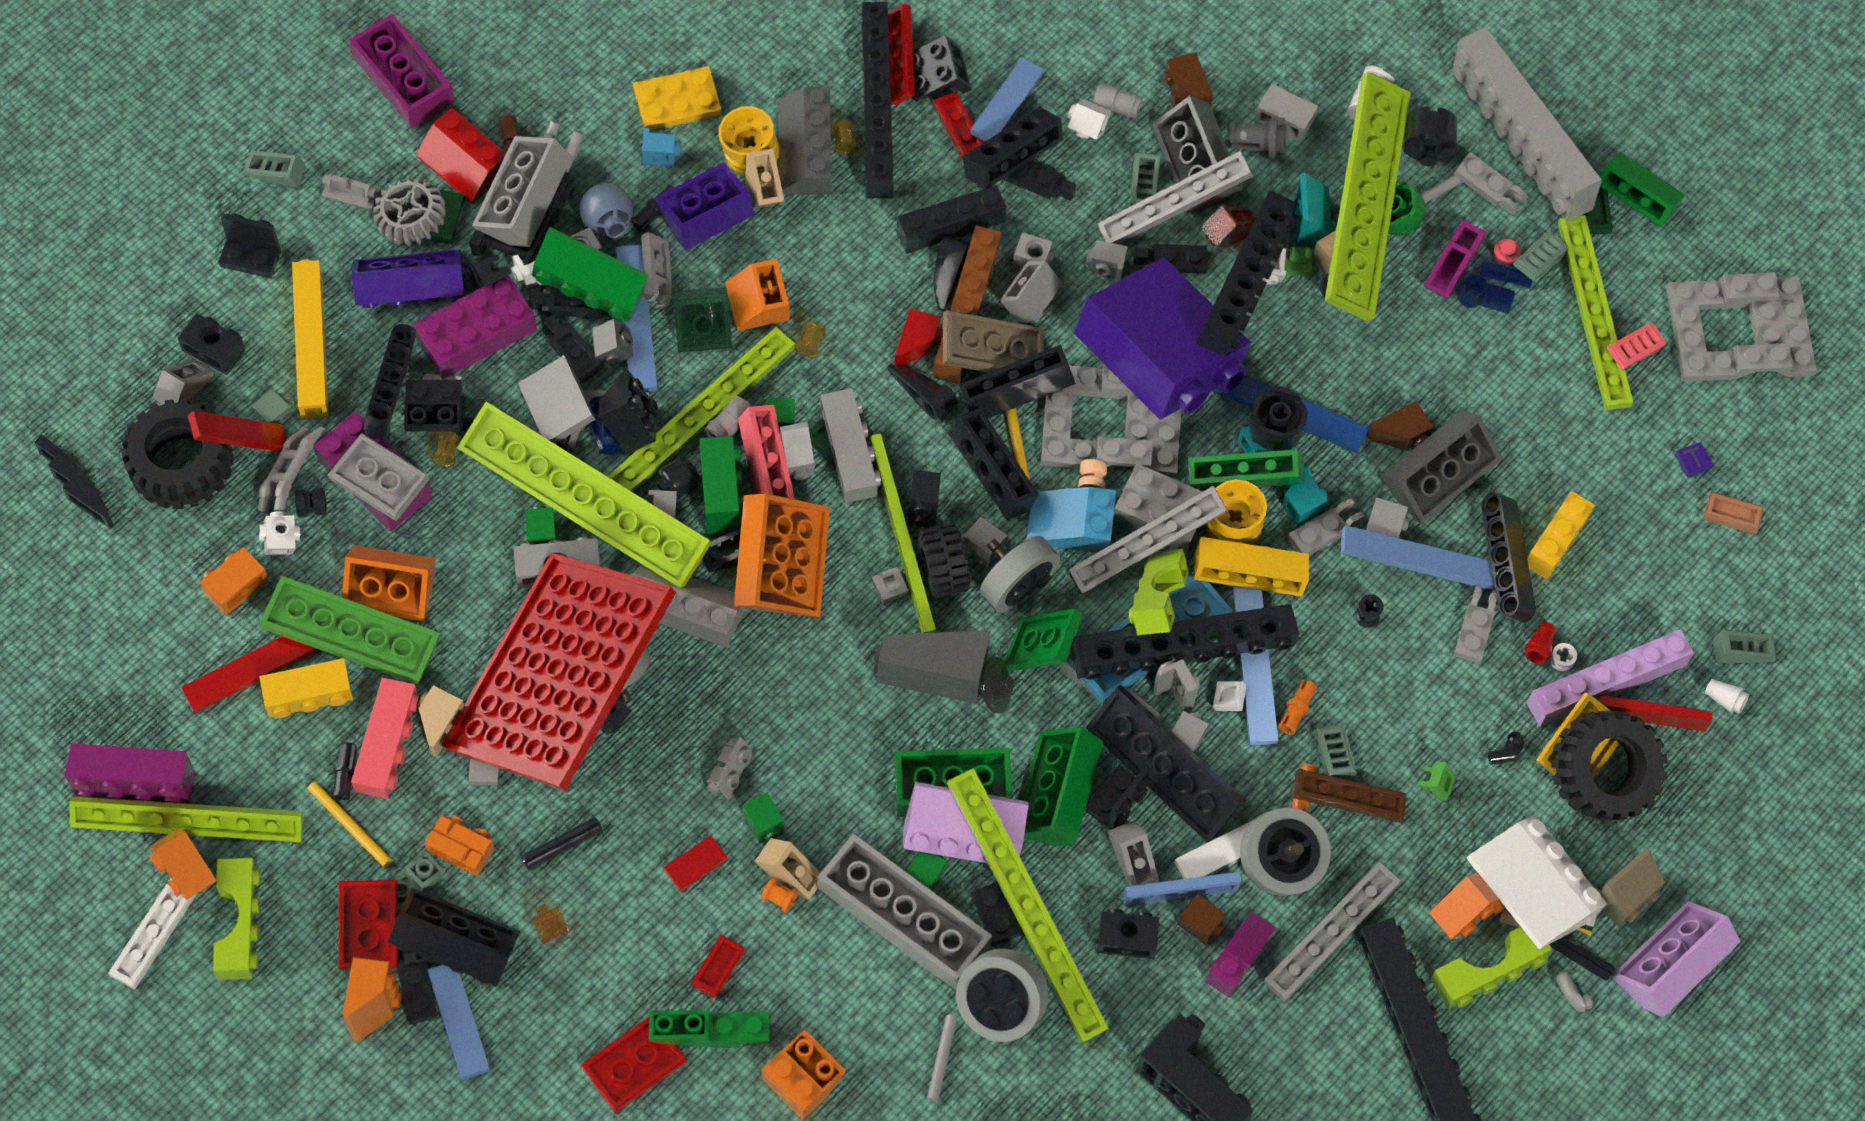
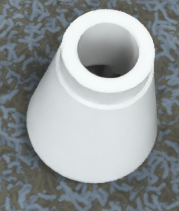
(1727, 695)

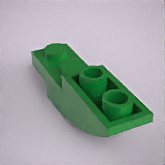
(709, 1029)

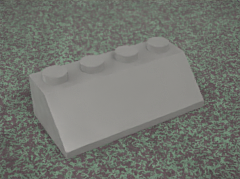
(522, 190)
(699, 609)

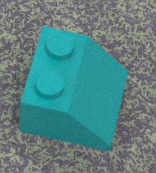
(1313, 211)

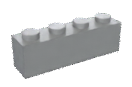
(849, 445)

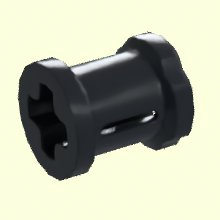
(1366, 604)

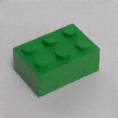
(721, 485)

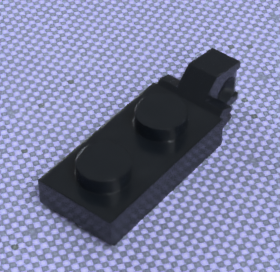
(1042, 181)
(1183, 257)
(556, 303)
(570, 344)
(416, 988)

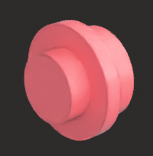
(1506, 251)

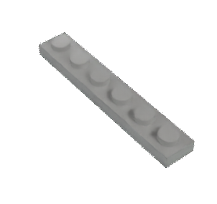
(1175, 199)
(1148, 540)
(1331, 932)

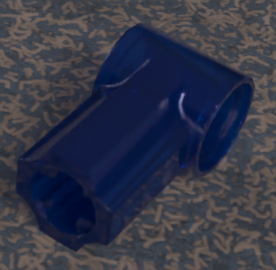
(1486, 294)
(605, 440)

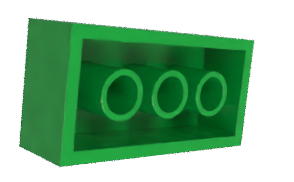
(940, 766)

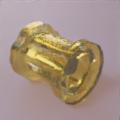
(844, 137)
(810, 339)
(443, 457)

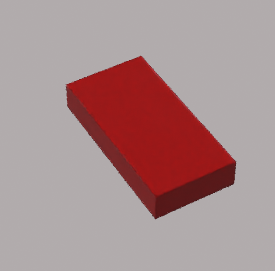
(695, 863)
(718, 966)

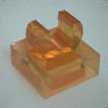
(549, 923)

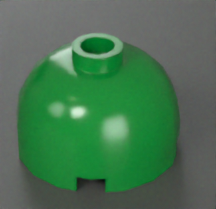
(1407, 209)

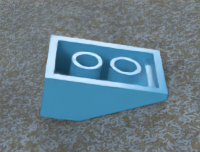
(1074, 518)

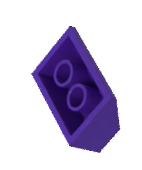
(705, 205)

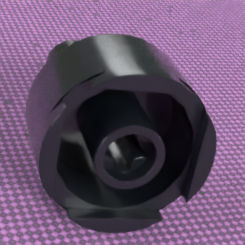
(1430, 135)
(1278, 419)

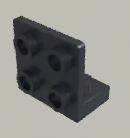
(939, 66)
(249, 246)
(1117, 795)

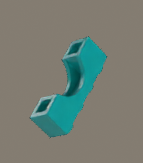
(1301, 500)

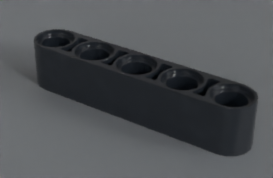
(389, 381)
(1508, 557)

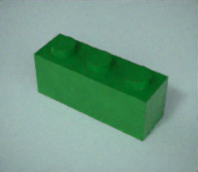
(1640, 189)

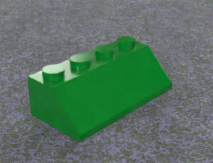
(589, 275)
(1060, 785)

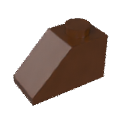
(1401, 428)

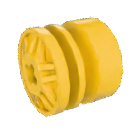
(745, 132)
(1244, 516)

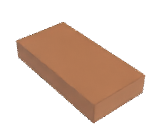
(1733, 513)

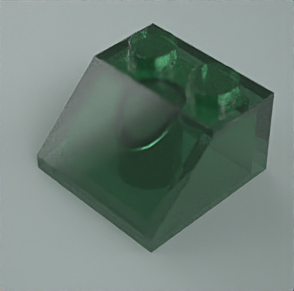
(702, 319)

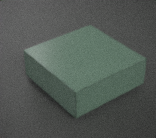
(271, 407)

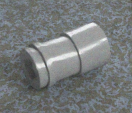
(1117, 100)
(727, 421)

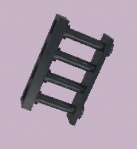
(480, 241)

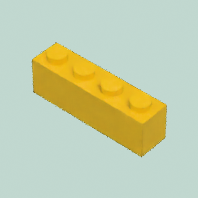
(1251, 566)

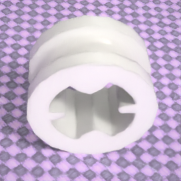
(1571, 655)

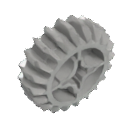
(413, 219)

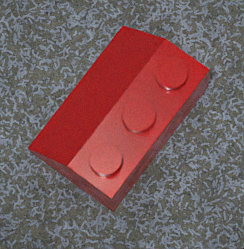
(461, 155)

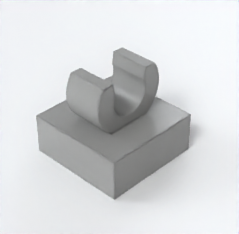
(889, 585)

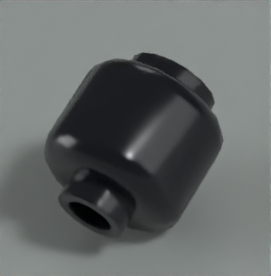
(678, 477)

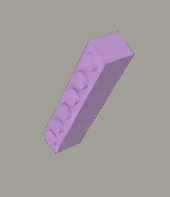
(1611, 676)

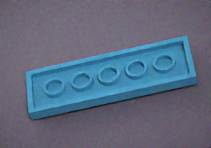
(1189, 602)

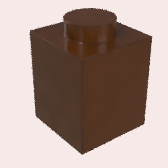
(1202, 920)

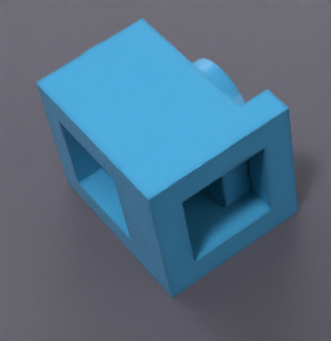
(660, 148)

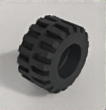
(944, 560)

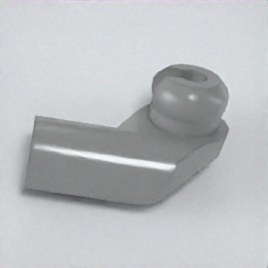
(1570, 991)

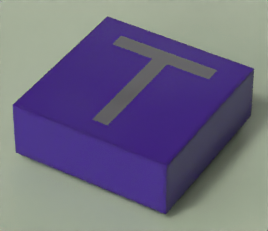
(1694, 459)

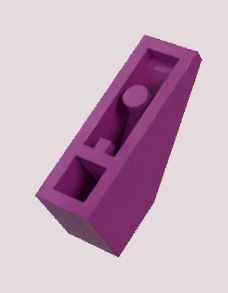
(1239, 954)

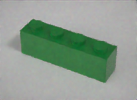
(1258, 468)

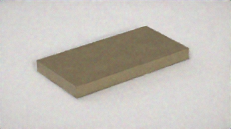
(987, 342)

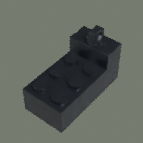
(1185, 1078)

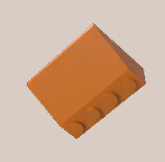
(781, 555)

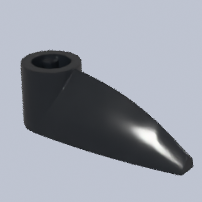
(948, 269)
(928, 394)

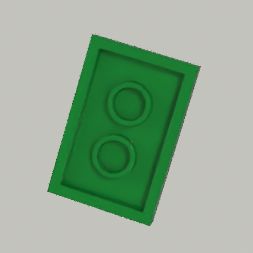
(1043, 640)

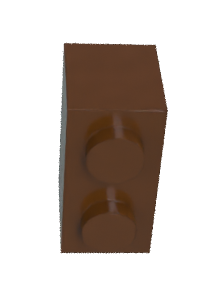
(1186, 79)

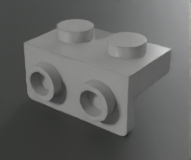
(1181, 682)

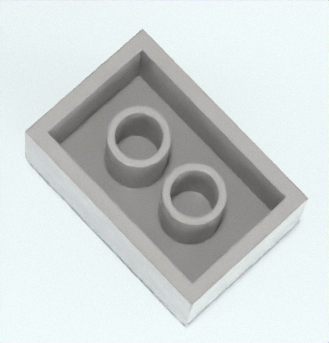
(1149, 497)

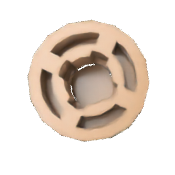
(1092, 473)

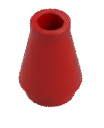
(1540, 645)

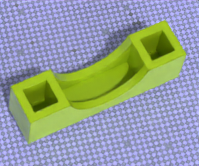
(1152, 604)
(235, 953)
(1460, 981)

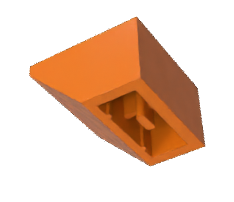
(758, 296)
(803, 1074)

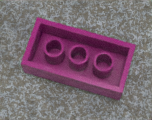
(401, 70)
(475, 327)
(339, 440)
(129, 773)

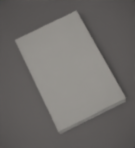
(556, 400)
(378, 477)

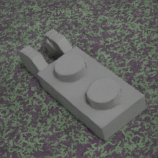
(1489, 183)
(658, 267)
(1324, 528)
(1475, 628)

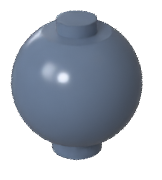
(606, 210)

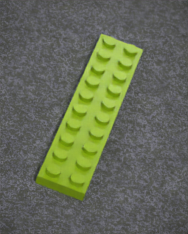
(1367, 197)
(584, 495)

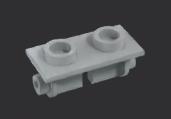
(350, 191)
(735, 758)

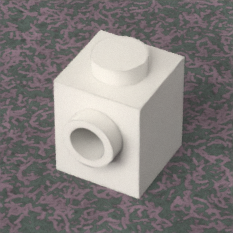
(1088, 119)

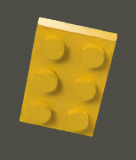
(677, 98)
(1602, 752)

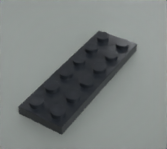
(1175, 770)

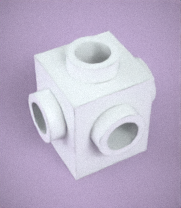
(275, 542)

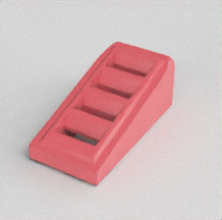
(1637, 346)

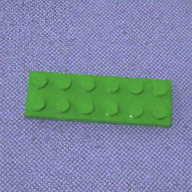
(349, 630)

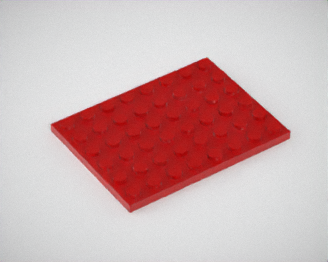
(558, 670)

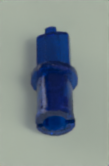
(1504, 273)

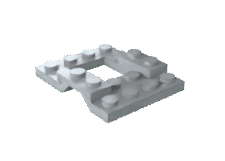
(1776, 321)
(1146, 438)

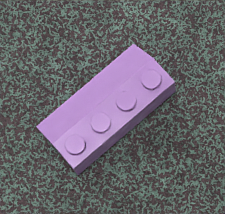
(938, 826)
(1677, 958)

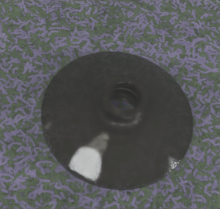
(996, 685)

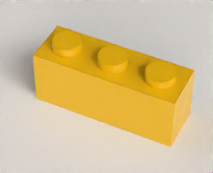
(1559, 535)
(306, 688)

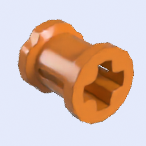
(779, 894)

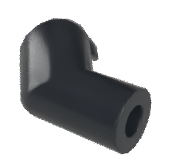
(1510, 750)

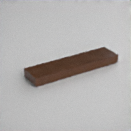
(1349, 795)

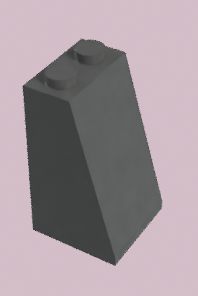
(934, 662)

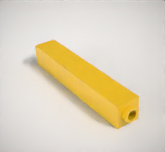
(310, 339)

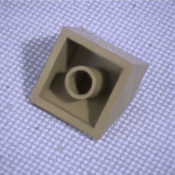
(1632, 888)

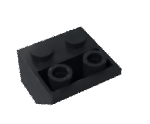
(433, 405)
(629, 413)

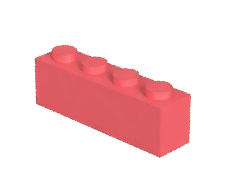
(765, 451)
(385, 738)

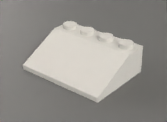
(1537, 882)

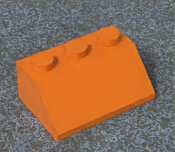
(389, 581)
(370, 997)

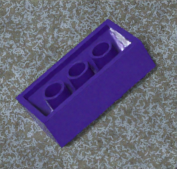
(408, 278)

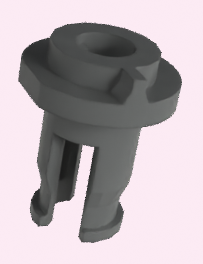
(1261, 137)

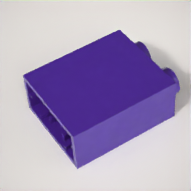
(1148, 339)

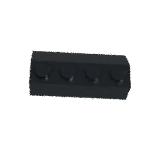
(453, 937)

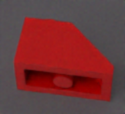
(918, 337)

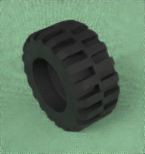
(173, 486)
(1643, 773)

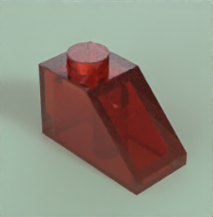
(1228, 225)

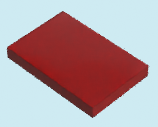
(366, 920)
(631, 1066)

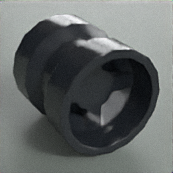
(304, 502)

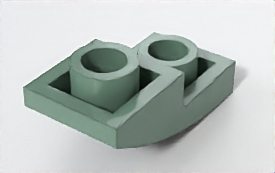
(419, 874)

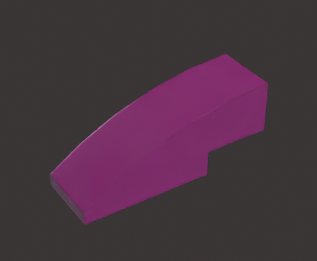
(1455, 259)

